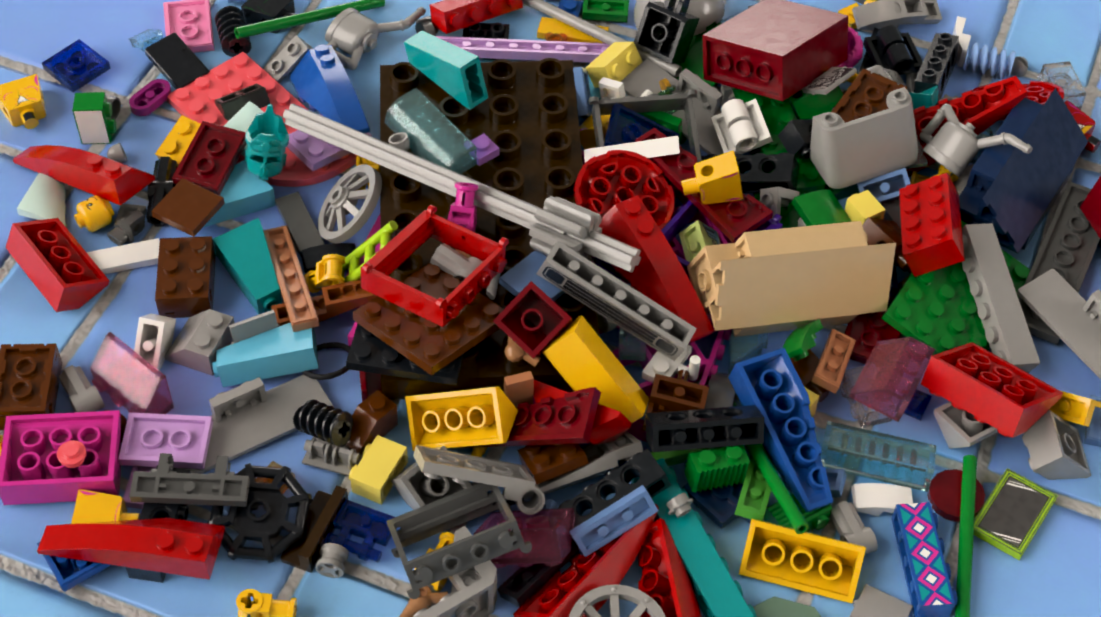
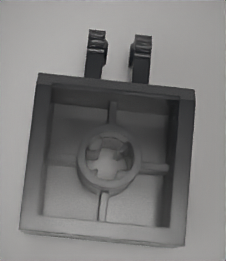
(666, 30)

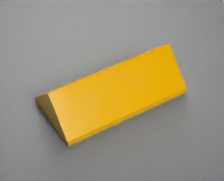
(588, 363)
(460, 418)
(802, 560)

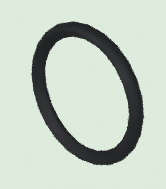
(333, 374)

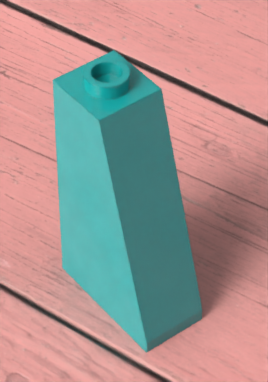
(449, 67)
(249, 264)

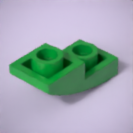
(802, 340)

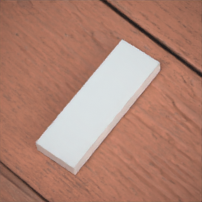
(126, 256)

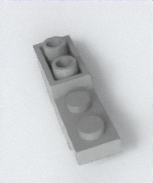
(896, 12)

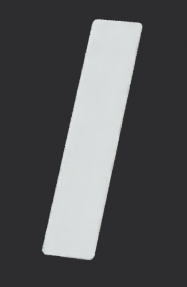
(646, 148)

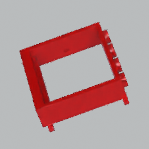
(439, 311)

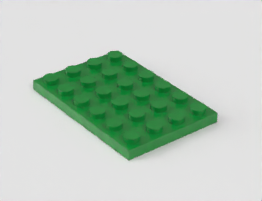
(941, 308)

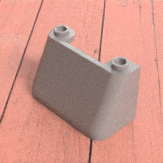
(866, 145)

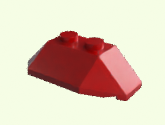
(608, 423)

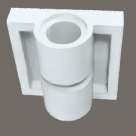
(741, 126)

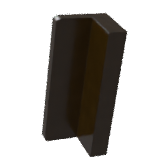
(319, 523)

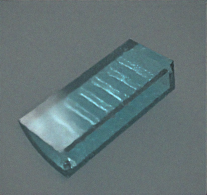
(431, 132)
(878, 456)

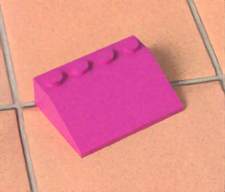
(30, 461)

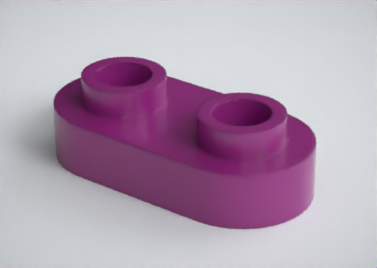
(150, 97)

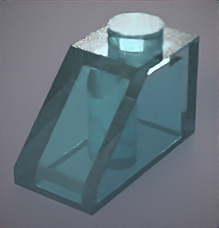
(745, 348)

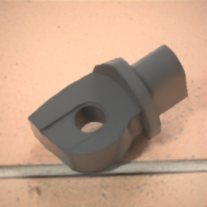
(426, 25)
(127, 228)

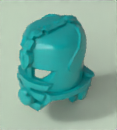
(266, 144)

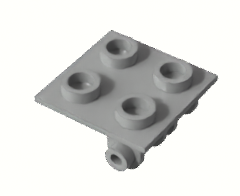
(330, 457)

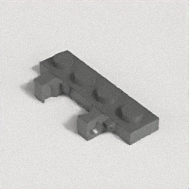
(170, 487)

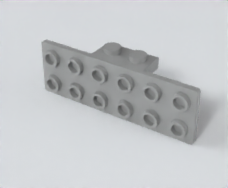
(705, 104)
(1068, 315)
(254, 417)

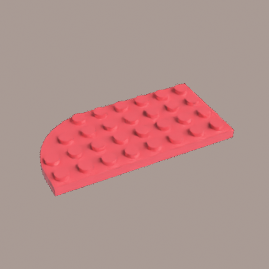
(237, 73)

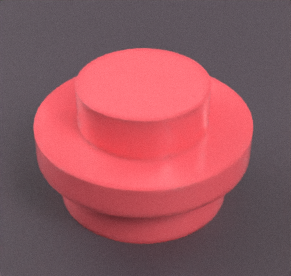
(71, 454)

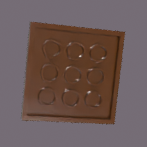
(420, 339)

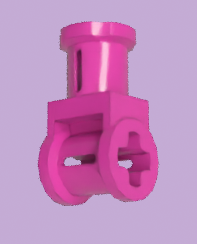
(462, 210)

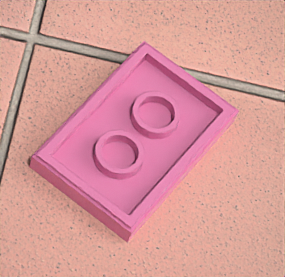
(191, 22)

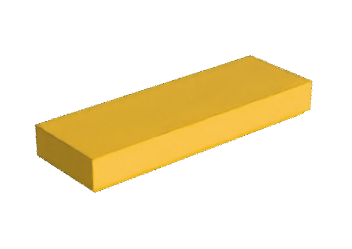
(573, 35)

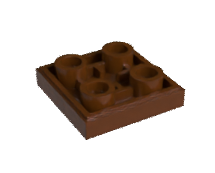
(188, 207)

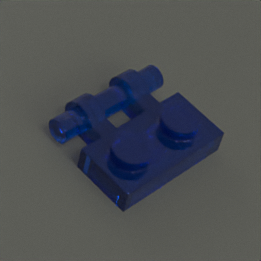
(364, 523)

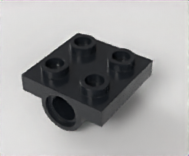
(893, 50)

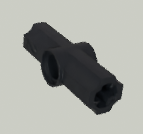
(160, 187)

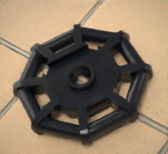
(271, 523)

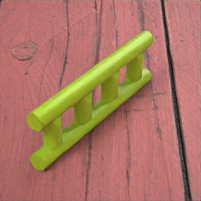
(367, 248)

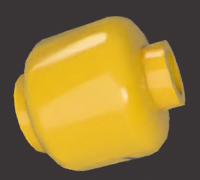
(94, 213)

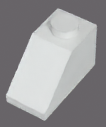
(154, 338)

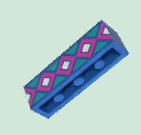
(923, 560)

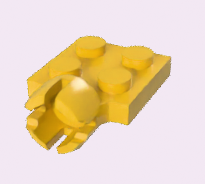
(178, 139)

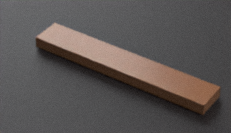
(291, 279)

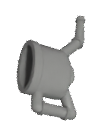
(358, 34)
(957, 143)

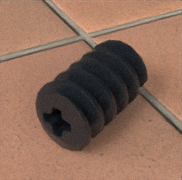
(226, 21)
(324, 422)

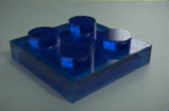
(76, 65)

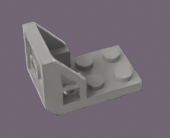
(471, 592)

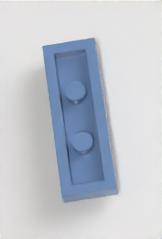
(613, 521)

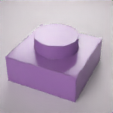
(485, 149)

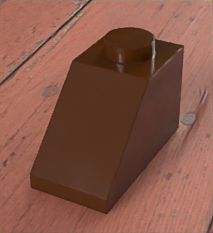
(371, 418)

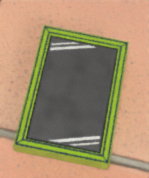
(1013, 513)

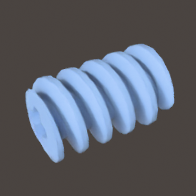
(987, 60)

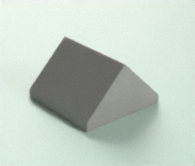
(961, 427)

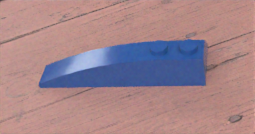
(327, 88)
(788, 427)

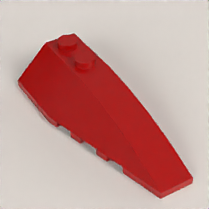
(978, 108)
(86, 171)
(659, 270)
(143, 544)
(598, 569)
(665, 574)

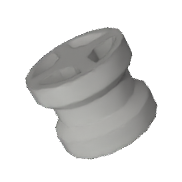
(332, 560)

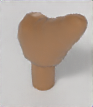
(515, 353)
(425, 600)

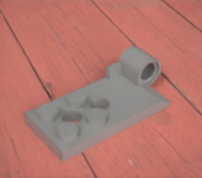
(466, 468)

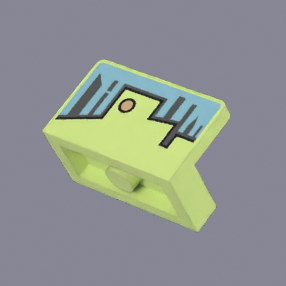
(696, 237)

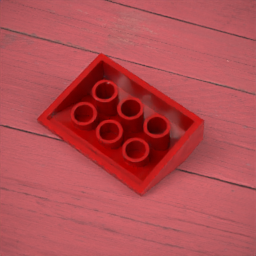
(989, 388)

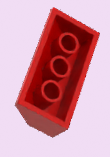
(55, 263)

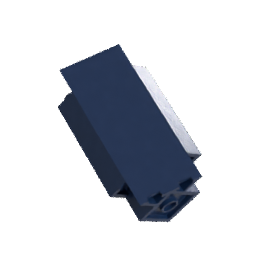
(1018, 187)

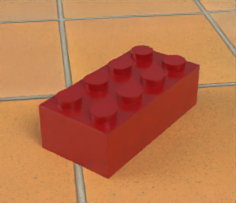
(931, 225)

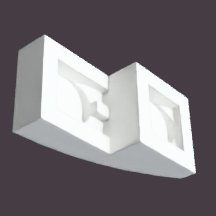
(963, 42)
(879, 497)

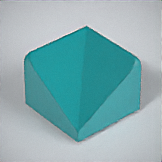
(926, 98)

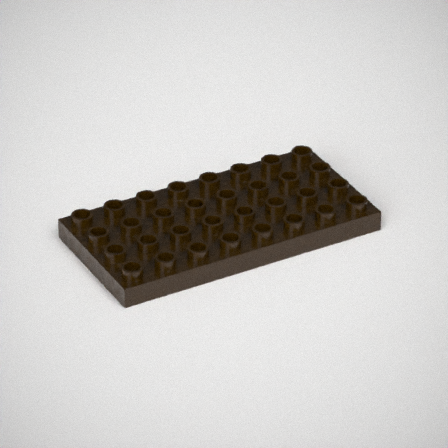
(536, 127)

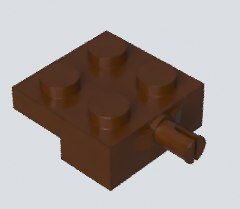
(675, 395)
(551, 460)

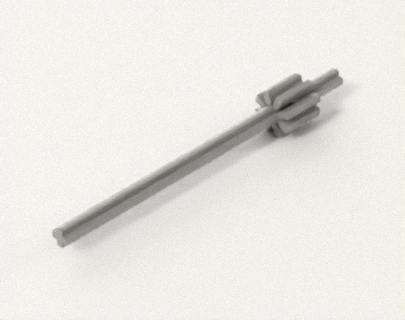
(557, 220)

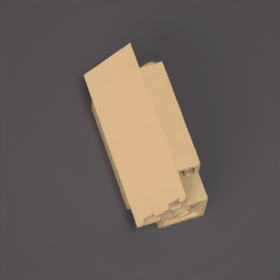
(792, 278)

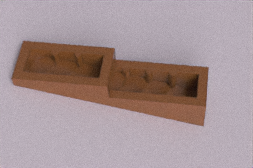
(334, 301)

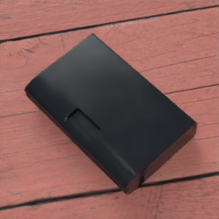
(175, 61)

